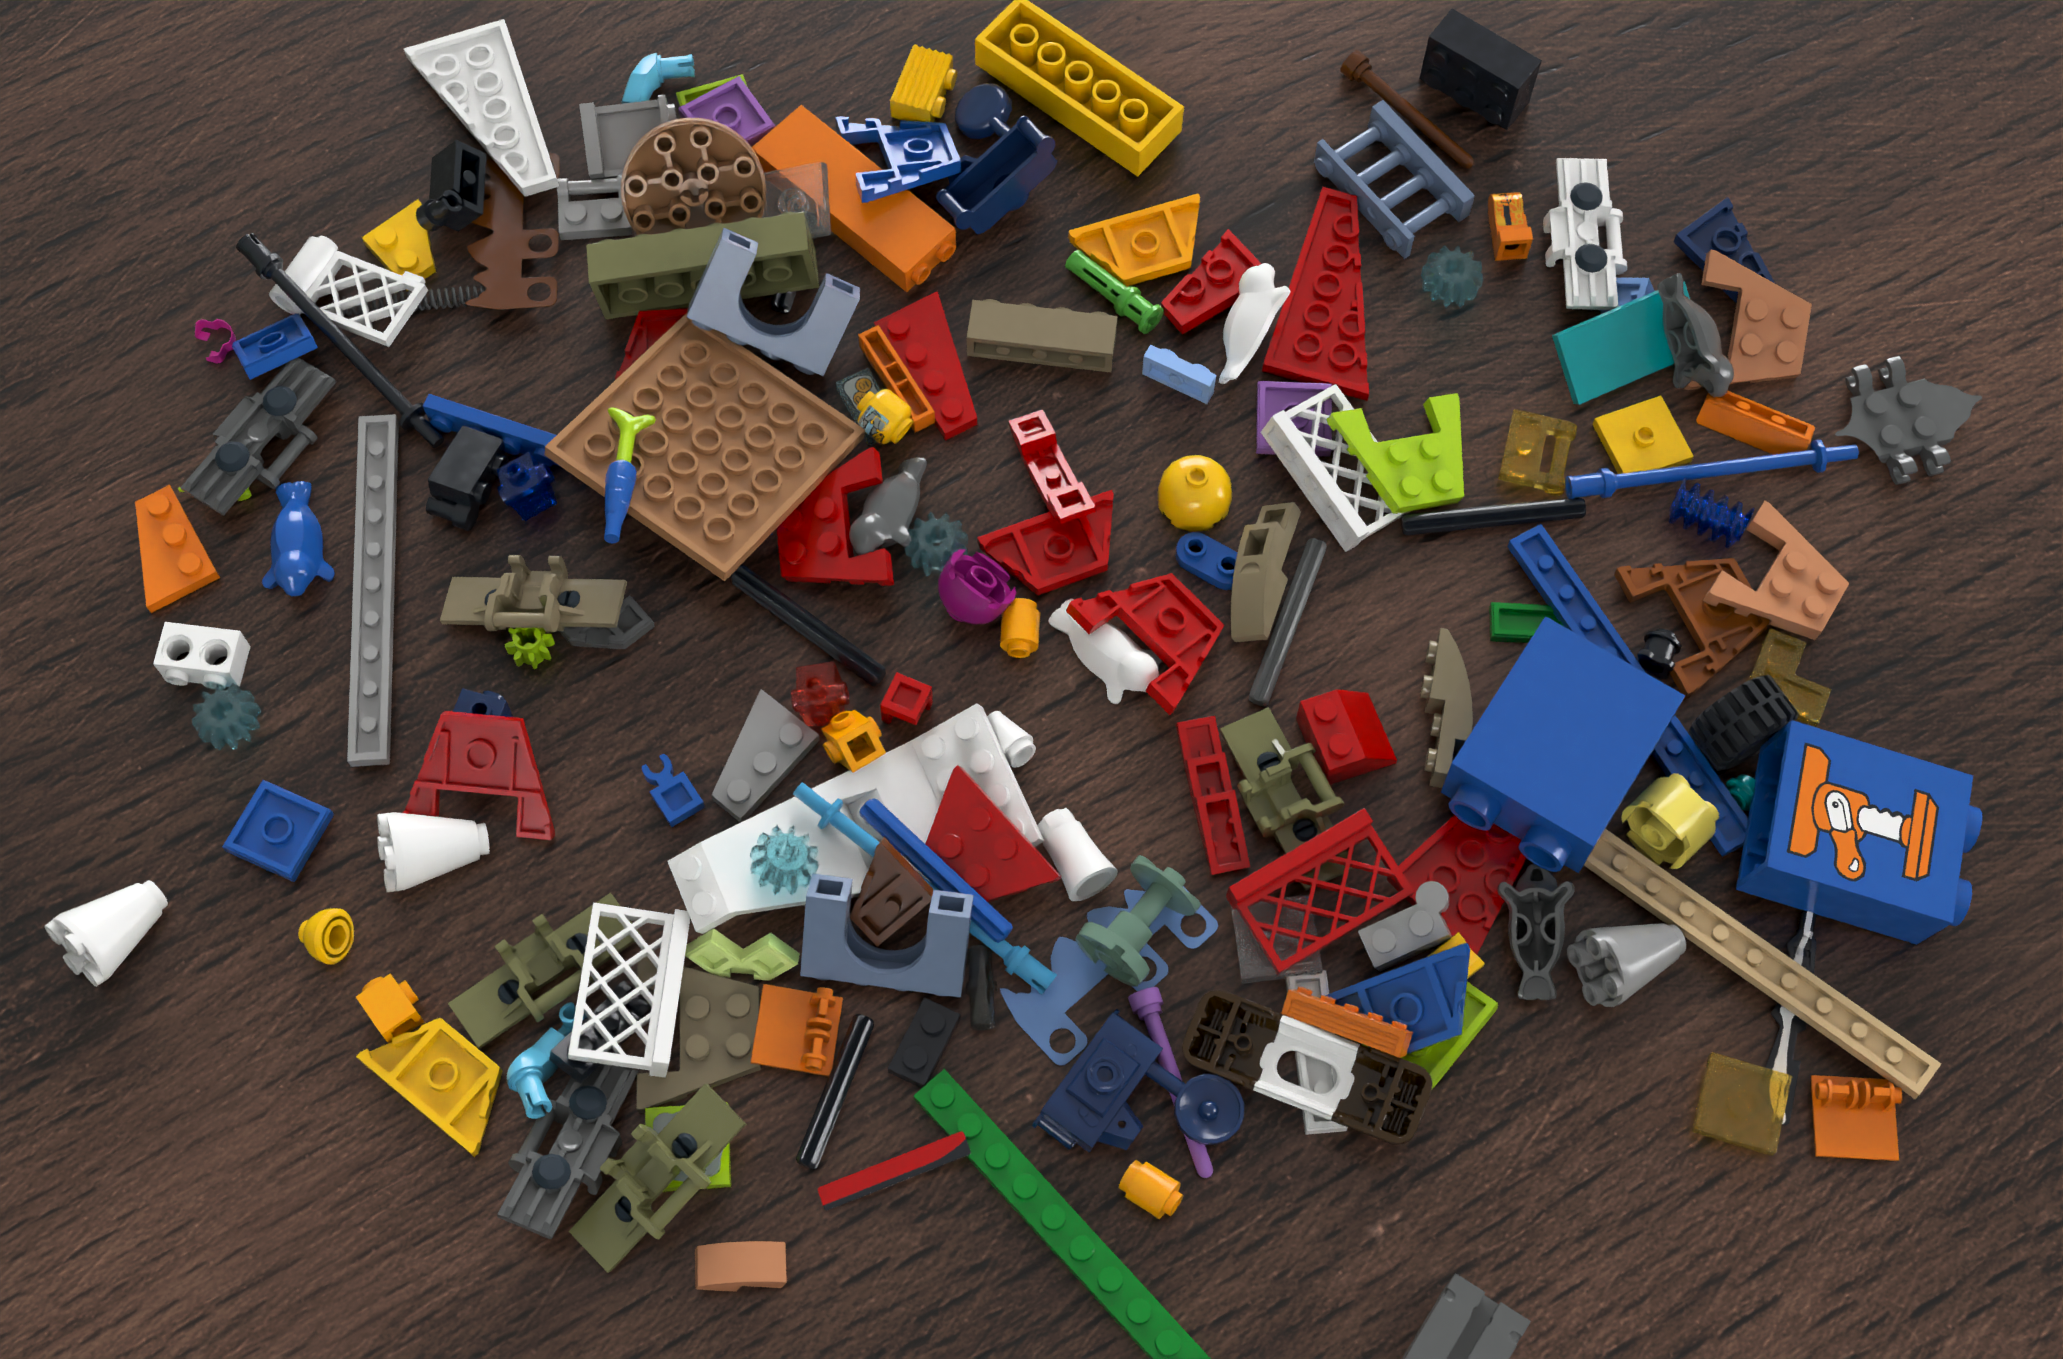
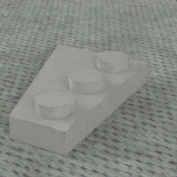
(762, 756)

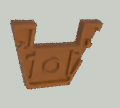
(1715, 629)

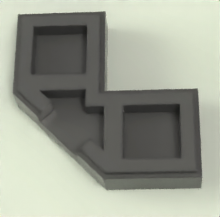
(631, 626)

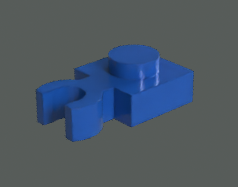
(674, 795)

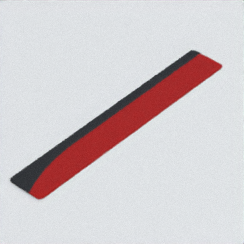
(894, 1170)

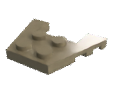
(715, 1035)

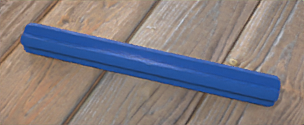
(933, 867)

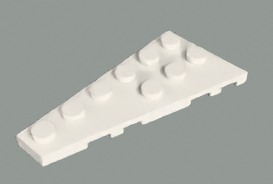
(486, 90)

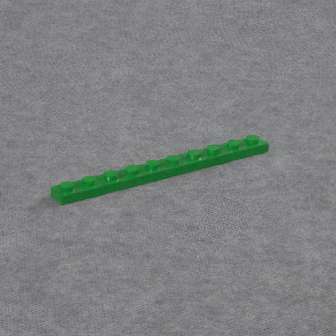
(1057, 1223)

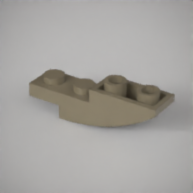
(1258, 572)
(1449, 701)

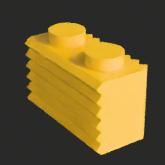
(923, 85)

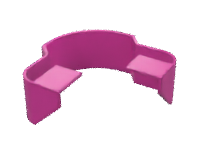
(215, 357)

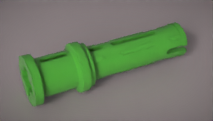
(1126, 300)

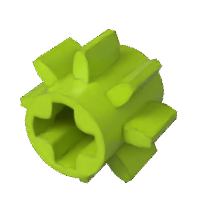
(529, 645)

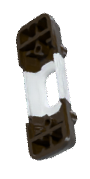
(1245, 1041)

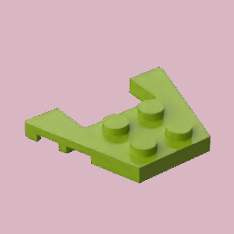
(1415, 469)

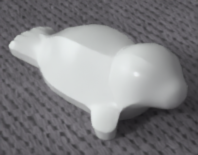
(1250, 318)
(1109, 655)

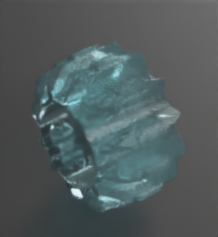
(1452, 276)
(935, 531)
(212, 719)
(784, 860)

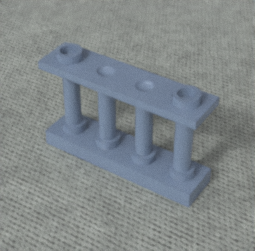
(1405, 150)

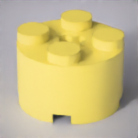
(1670, 821)

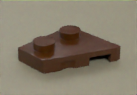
(889, 894)

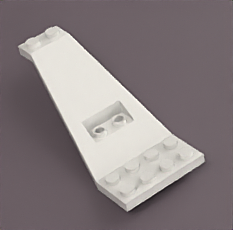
(907, 780)

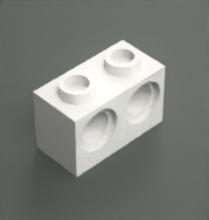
(204, 648)

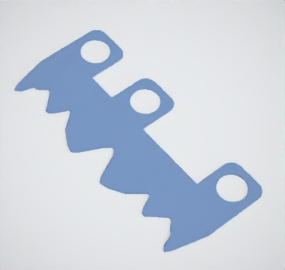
(1078, 974)

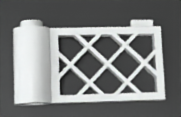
(315, 271)

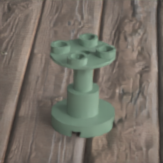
(1129, 932)

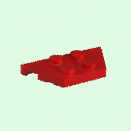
(1051, 553)
(984, 843)

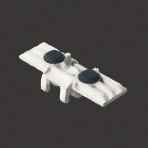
(1574, 234)

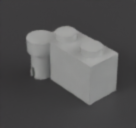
(1409, 930)

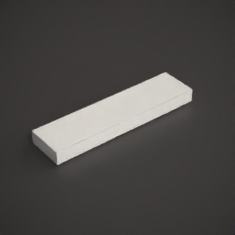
(1311, 1072)

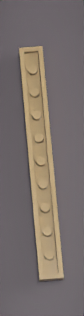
(1763, 965)

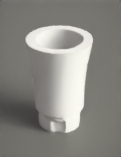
(1075, 855)

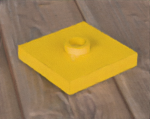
(1643, 437)

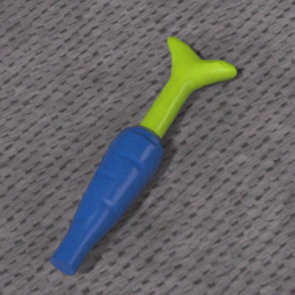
(622, 474)

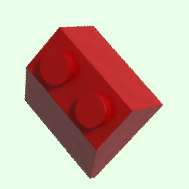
(1344, 734)

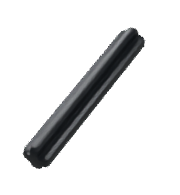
(835, 1091)

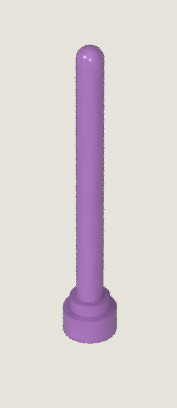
(1148, 1005)

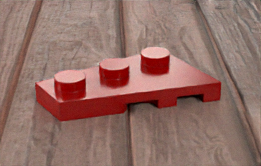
(1211, 286)

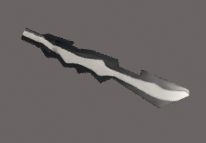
(1801, 950)

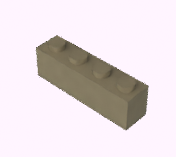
(1041, 335)

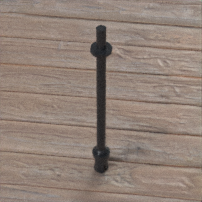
(270, 266)

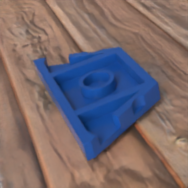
(1420, 995)

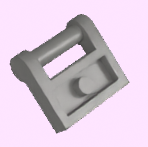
(591, 217)

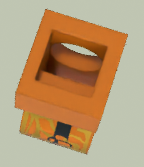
(1509, 226)

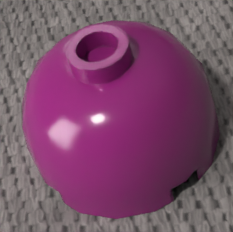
(974, 588)

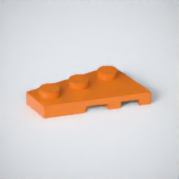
(170, 550)

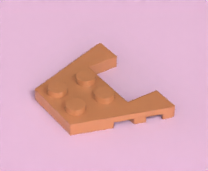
(1767, 323)
(1797, 589)

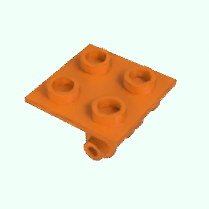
(797, 1029)
(1855, 1117)

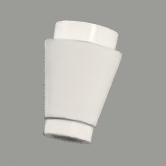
(1014, 741)

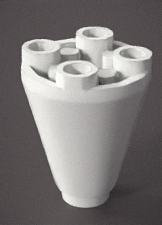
(426, 847)
(106, 929)

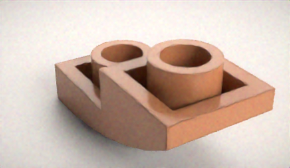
(740, 1264)

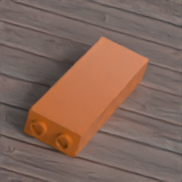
(892, 232)

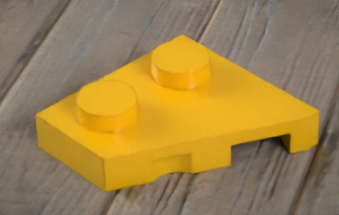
(402, 244)

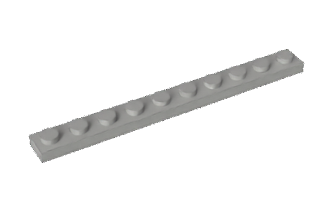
(373, 592)

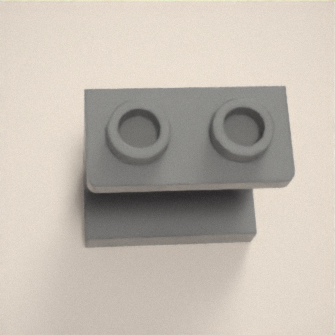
(615, 130)

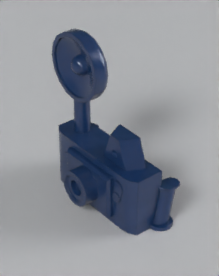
(1002, 174)
(1106, 1074)

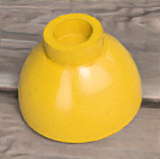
(328, 935)

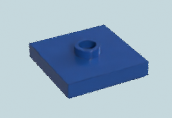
(274, 345)
(278, 830)

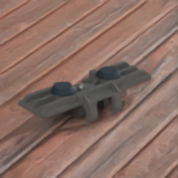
(249, 428)
(584, 1143)

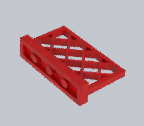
(1300, 862)

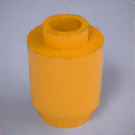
(1020, 628)
(1151, 1189)

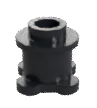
(1659, 652)

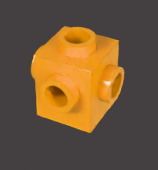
(853, 740)

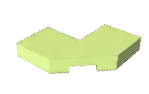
(721, 956)

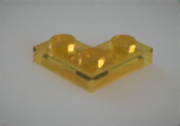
(1780, 659)

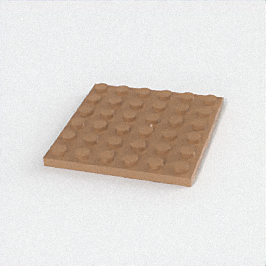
(726, 450)

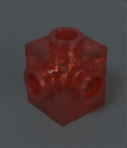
(819, 693)

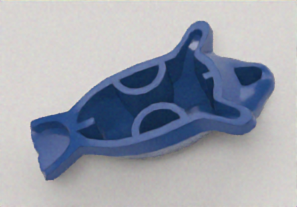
(296, 543)

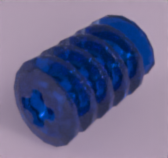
(1709, 514)

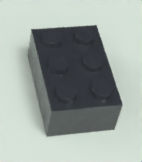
(1479, 69)

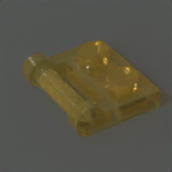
(1525, 449)

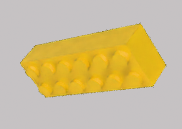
(1079, 85)

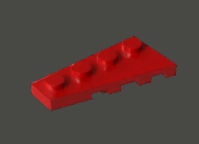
(928, 352)

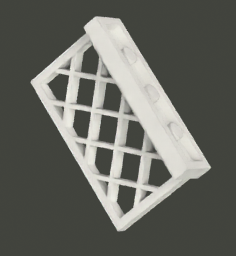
(1313, 475)
(662, 1003)

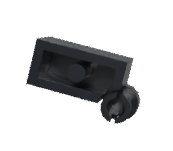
(455, 188)
(465, 477)

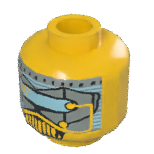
(884, 416)

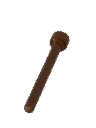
(1358, 68)

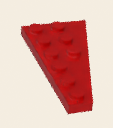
(1323, 316)
(1470, 868)

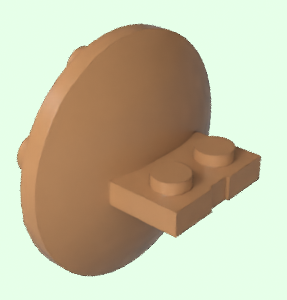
(691, 177)

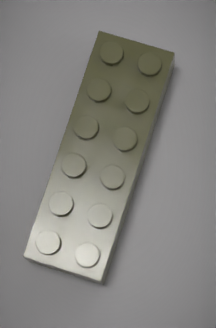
(667, 267)

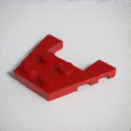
(816, 534)
(1166, 620)
(483, 757)

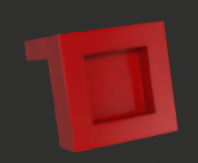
(906, 699)

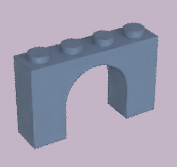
(805, 342)
(837, 952)

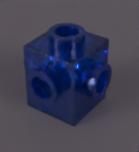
(526, 486)

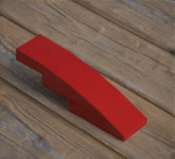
(1212, 795)

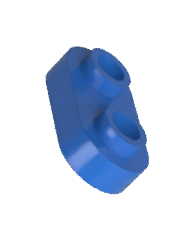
(1209, 561)

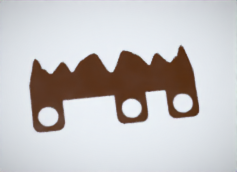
(508, 245)

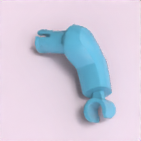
(652, 72)
(534, 1068)

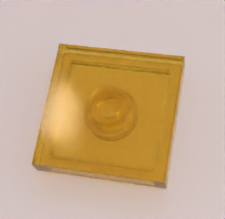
(1742, 1103)

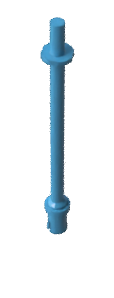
(1015, 958)

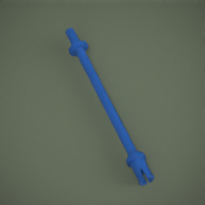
(1606, 482)

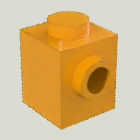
(390, 1006)

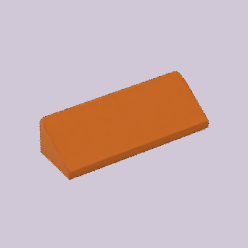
(1755, 424)

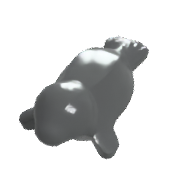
(1693, 341)
(889, 510)
(1536, 928)

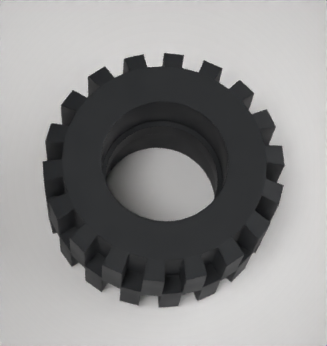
(1742, 722)

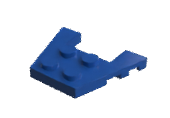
(913, 153)

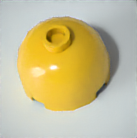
(1194, 493)

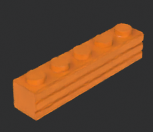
(896, 376)
(1347, 1021)

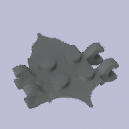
(1905, 418)

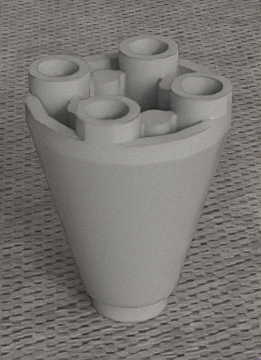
(1623, 959)

